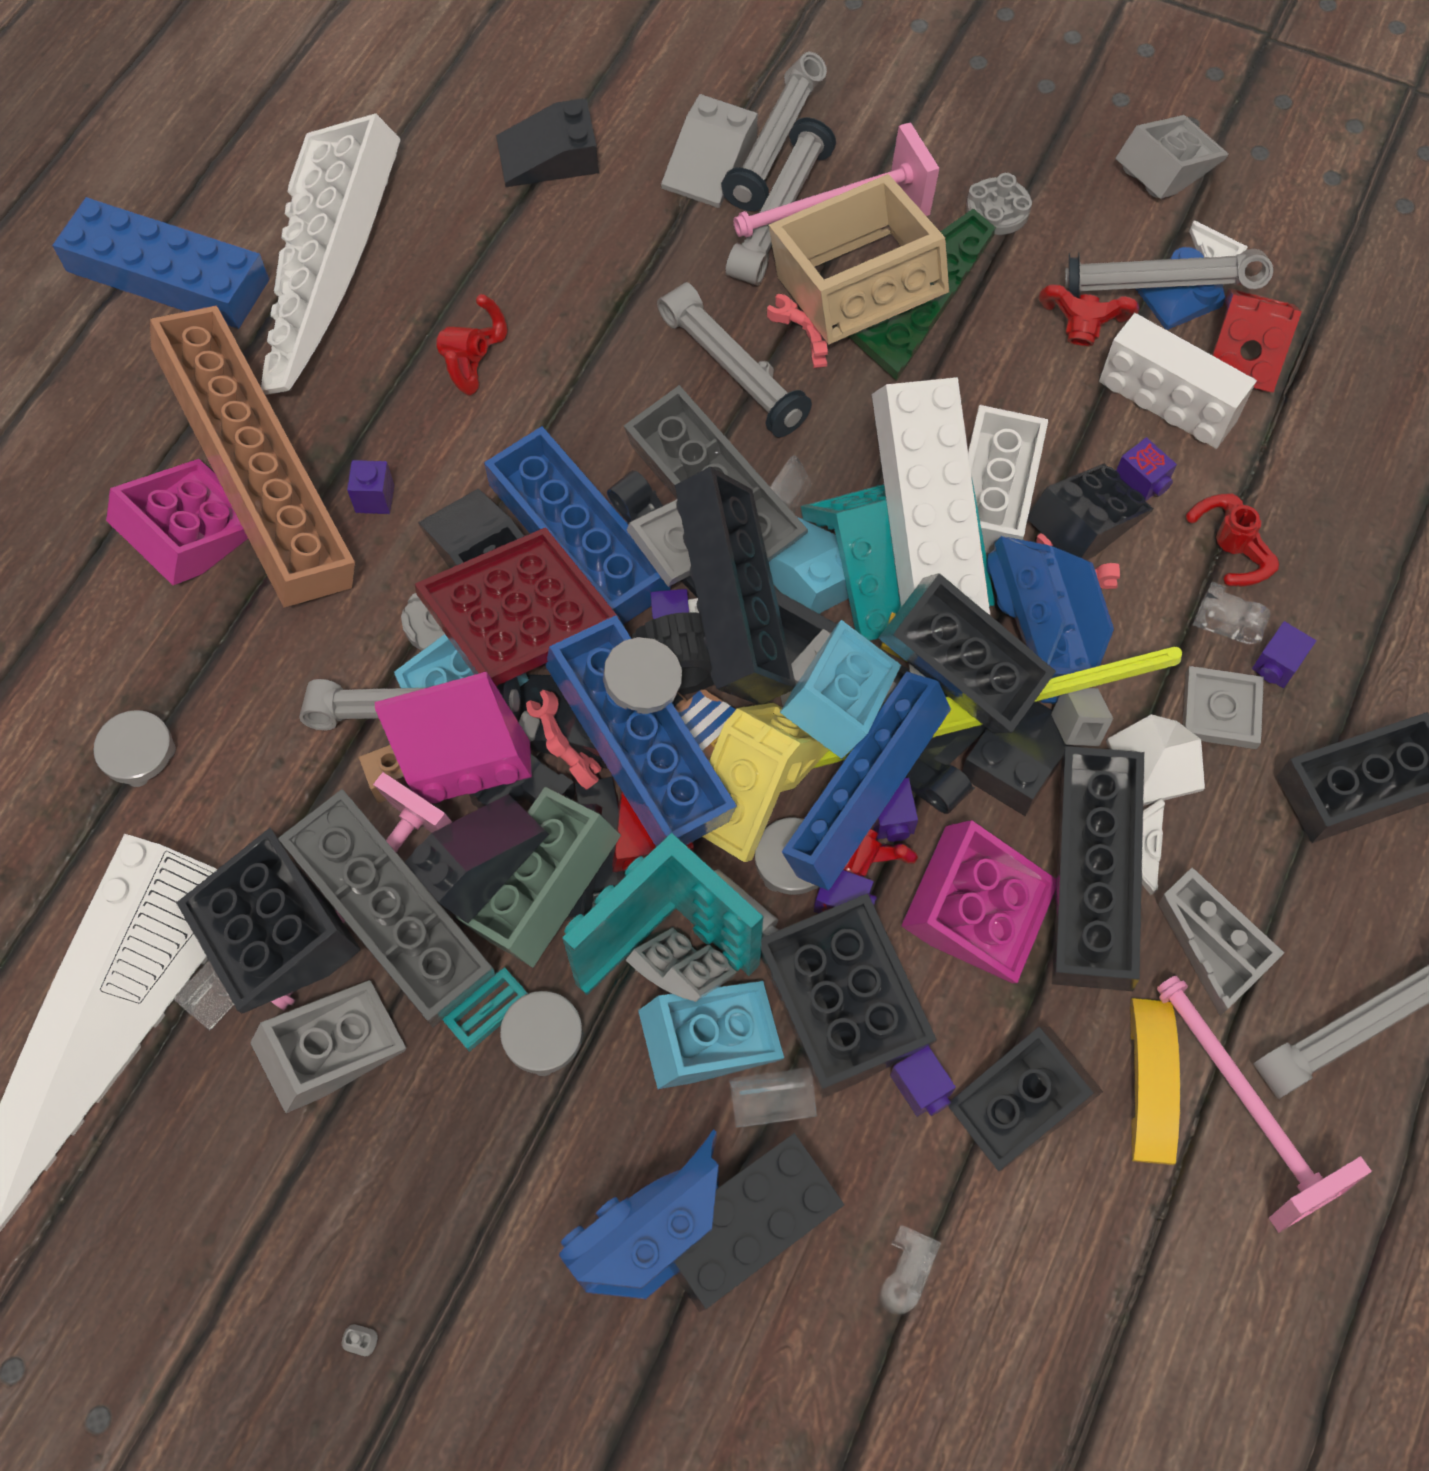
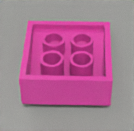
(177, 520)
(455, 738)
(980, 901)

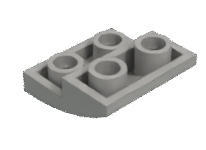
(679, 968)

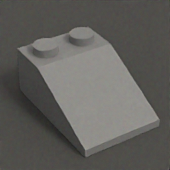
(710, 144)
(1169, 155)
(325, 1045)

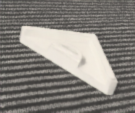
(1213, 243)
(1152, 845)

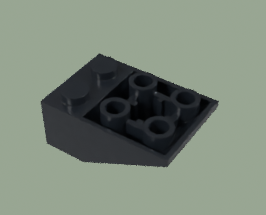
(1088, 511)
(469, 528)

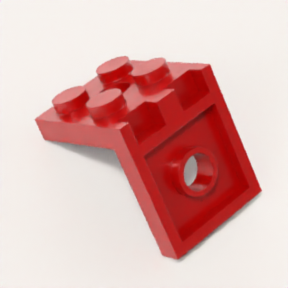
(1261, 320)

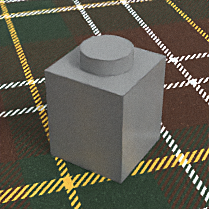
(1082, 717)

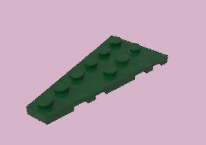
(899, 337)

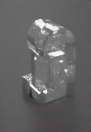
(1232, 616)
(905, 1286)

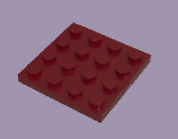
(513, 605)

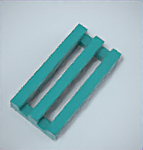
(477, 997)

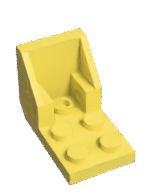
(757, 760)

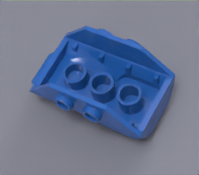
(1053, 603)
(641, 1236)

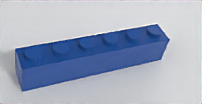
(866, 781)

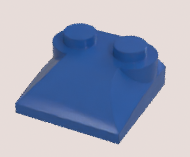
(1182, 303)

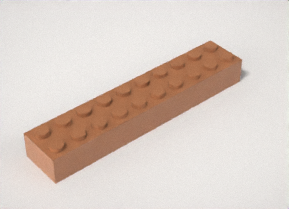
(251, 456)

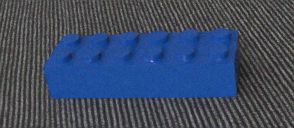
(160, 261)
(551, 492)
(647, 754)

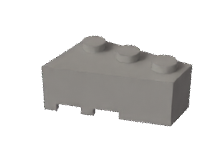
(1217, 939)

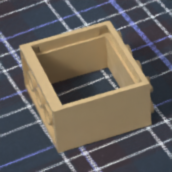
(871, 289)

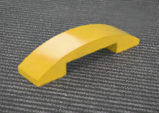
(1156, 1082)

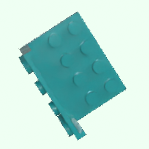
(868, 554)
(648, 894)

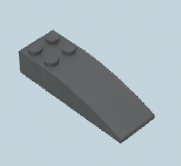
(681, 441)
(387, 907)

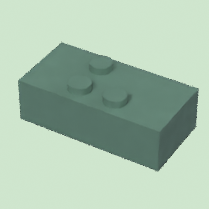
(550, 882)

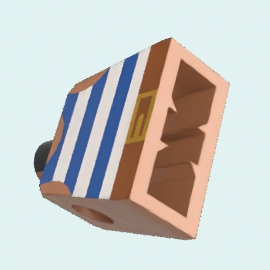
(704, 718)

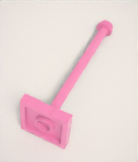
(911, 169)
(414, 814)
(1313, 1188)

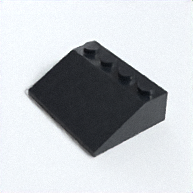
(266, 925)
(845, 994)

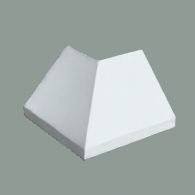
(1170, 757)

